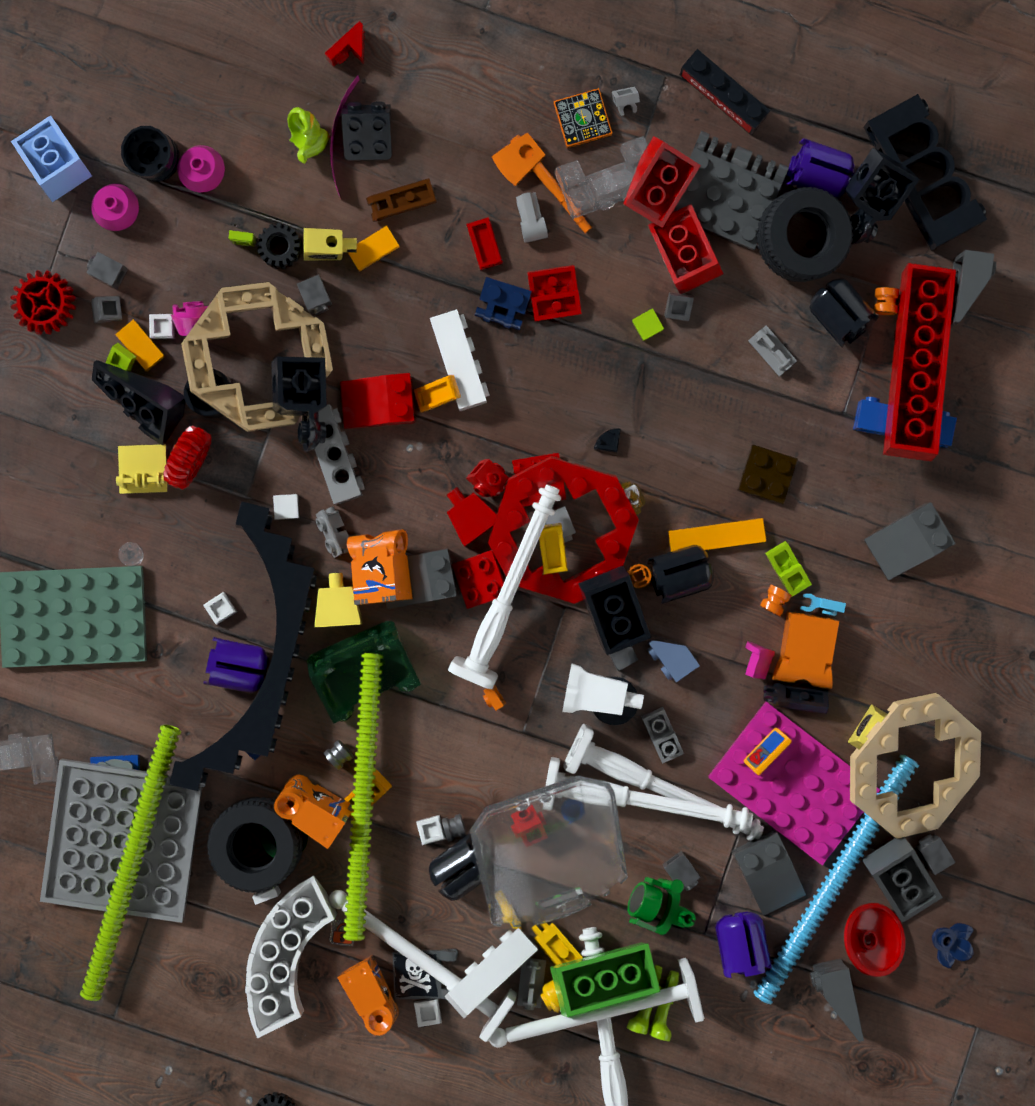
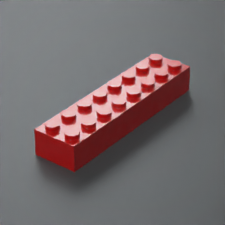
(919, 362)

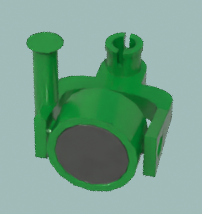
(647, 900)

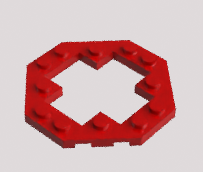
(579, 481)

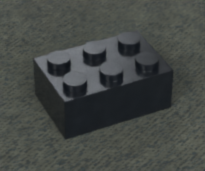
(614, 610)

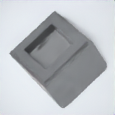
(106, 309)
(623, 658)

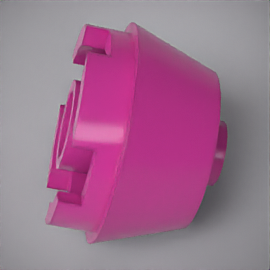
(201, 168)
(115, 207)
(187, 316)

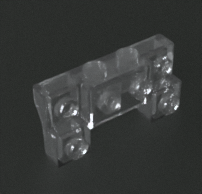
(603, 188)
(30, 751)

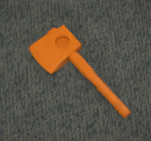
(522, 157)

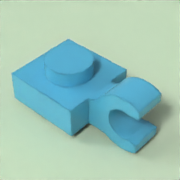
(829, 606)

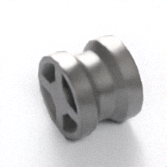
(338, 754)
(454, 827)

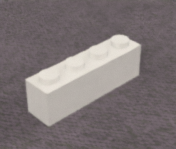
(458, 359)
(490, 973)

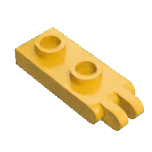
(555, 944)

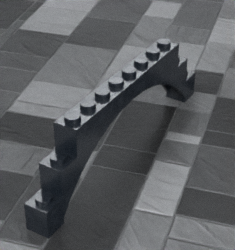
(256, 727)

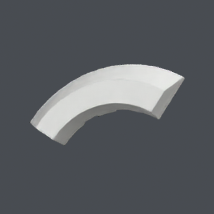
(276, 955)

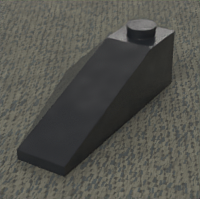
(149, 402)

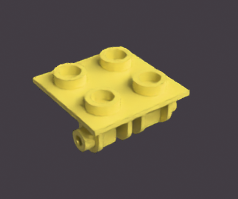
(141, 469)

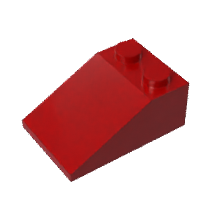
(660, 181)
(686, 250)
(378, 401)

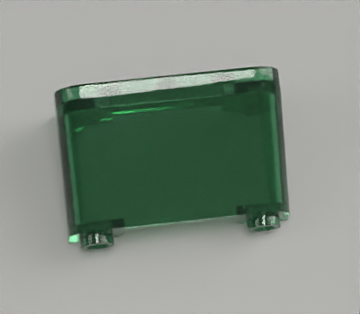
(337, 668)

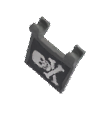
(414, 982)

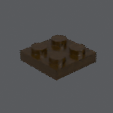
(767, 474)

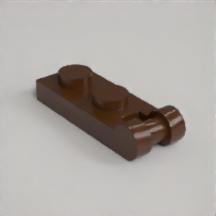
(401, 199)

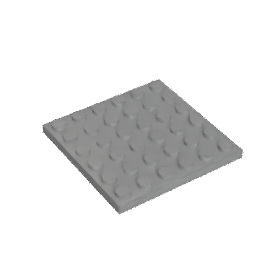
(90, 831)

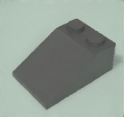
(972, 275)
(909, 541)
(430, 578)
(769, 872)
(902, 878)
(835, 985)

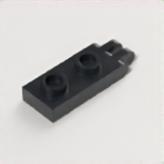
(797, 697)

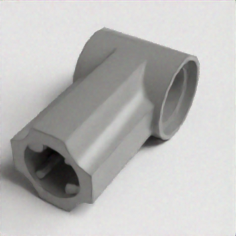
(532, 222)

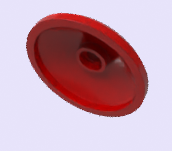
(883, 937)

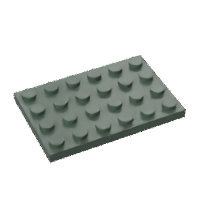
(72, 616)

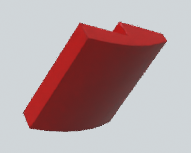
(554, 292)

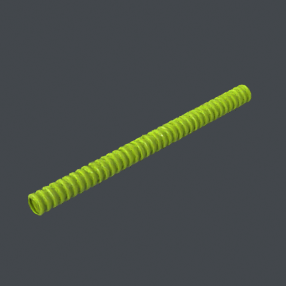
(363, 797)
(130, 865)

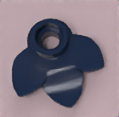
(956, 944)

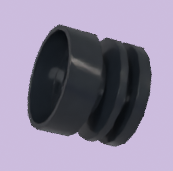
(139, 147)

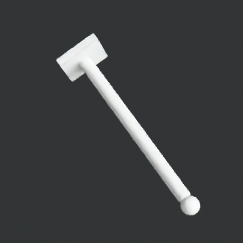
(687, 990)
(495, 1012)

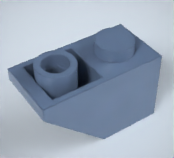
(674, 657)

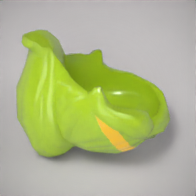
(306, 134)

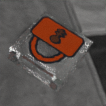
(337, 932)

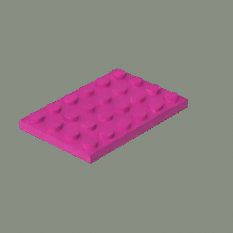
(799, 793)

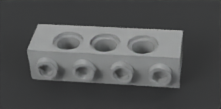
(339, 491)

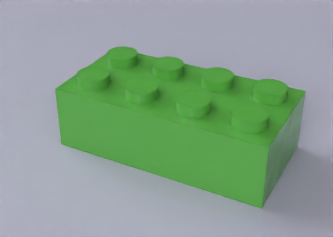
(605, 979)

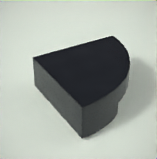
(608, 441)

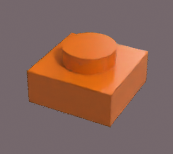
(494, 698)

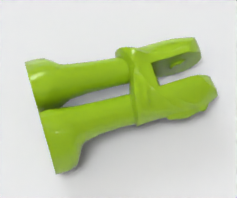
(658, 1028)

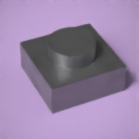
(678, 306)

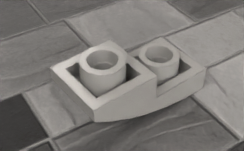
(662, 735)

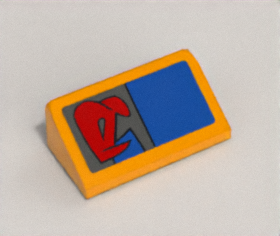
(767, 751)

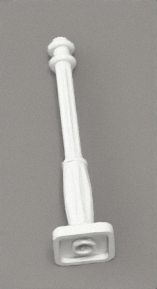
(491, 630)
(627, 771)
(626, 796)
(612, 1074)

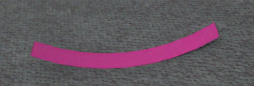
(337, 117)

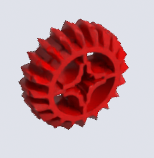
(39, 311)
(187, 457)

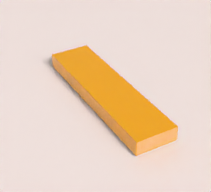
(719, 535)

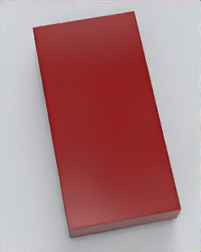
(484, 243)

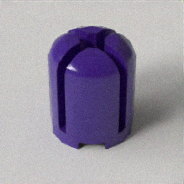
(821, 168)
(234, 677)
(742, 944)

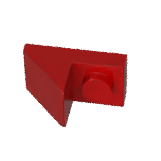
(351, 41)

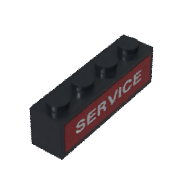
(724, 92)

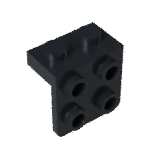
(367, 131)

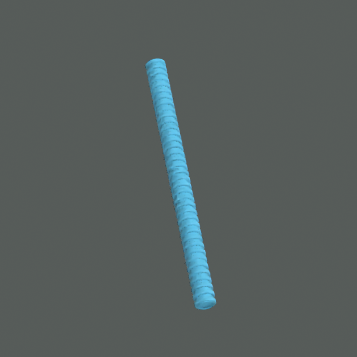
(830, 888)

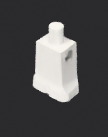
(598, 693)

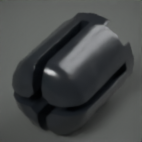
(842, 311)
(681, 573)
(449, 863)

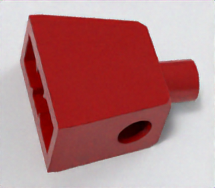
(469, 516)

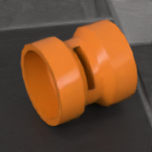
(886, 301)
(639, 575)
(775, 600)

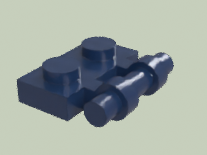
(505, 296)

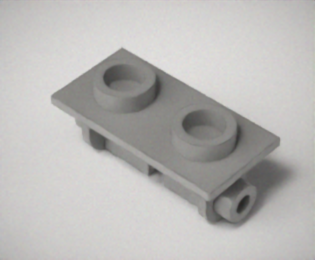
(772, 350)
(328, 523)
(531, 983)

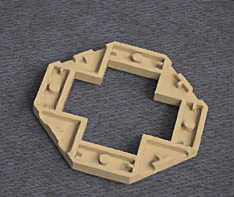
(214, 325)
(884, 739)

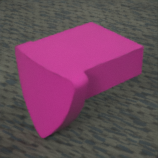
(759, 660)

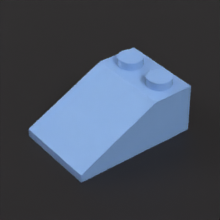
(51, 159)

